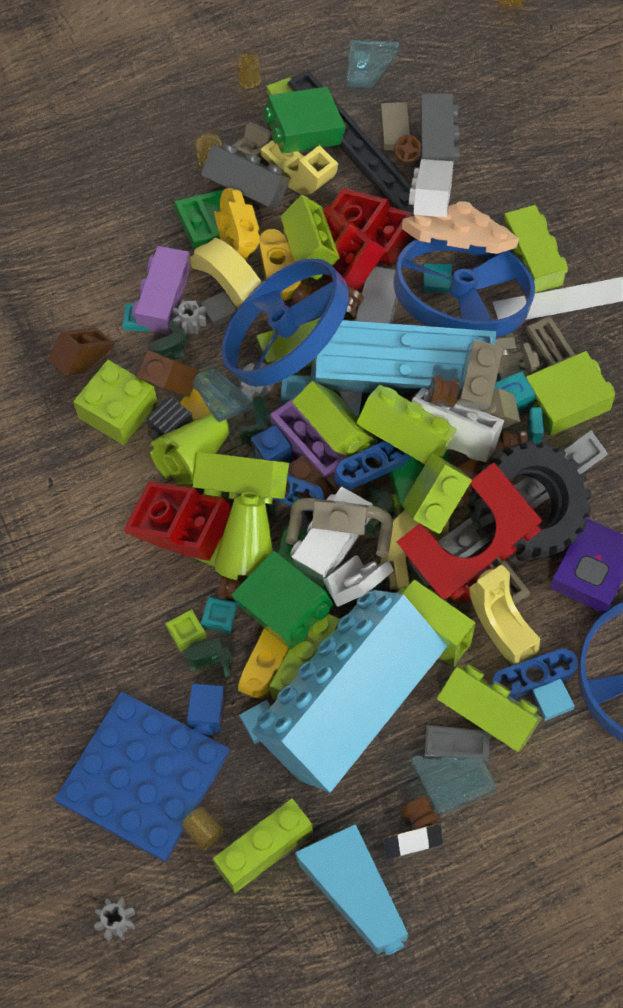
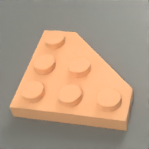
(461, 228)

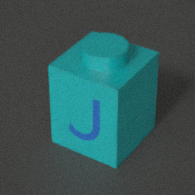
(520, 387)

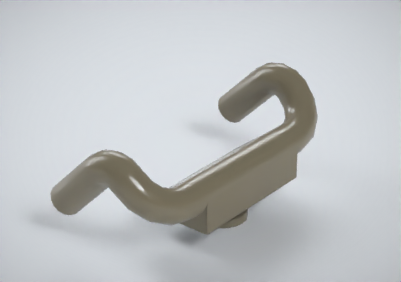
(342, 518)

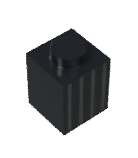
(167, 418)

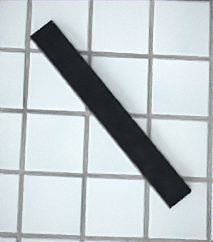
(365, 153)

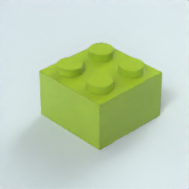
(115, 402)

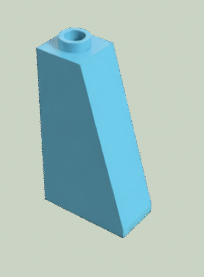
(354, 886)

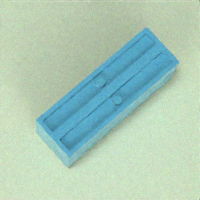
(392, 355)
(349, 688)

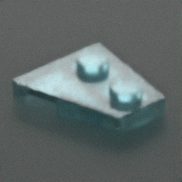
(369, 61)
(221, 395)
(453, 781)

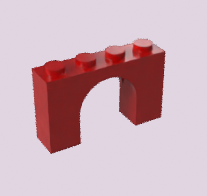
(449, 572)

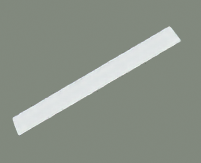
(564, 299)

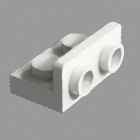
(355, 579)

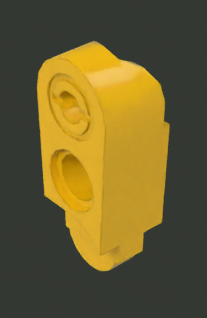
(237, 223)
(275, 250)
(262, 666)

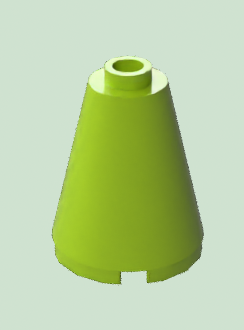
(177, 450)
(245, 537)

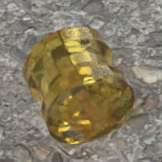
(204, 144)

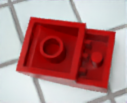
(377, 220)
(355, 248)
(179, 520)

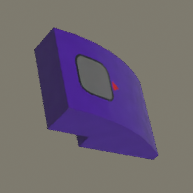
(592, 567)

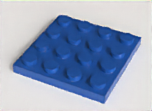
(142, 776)

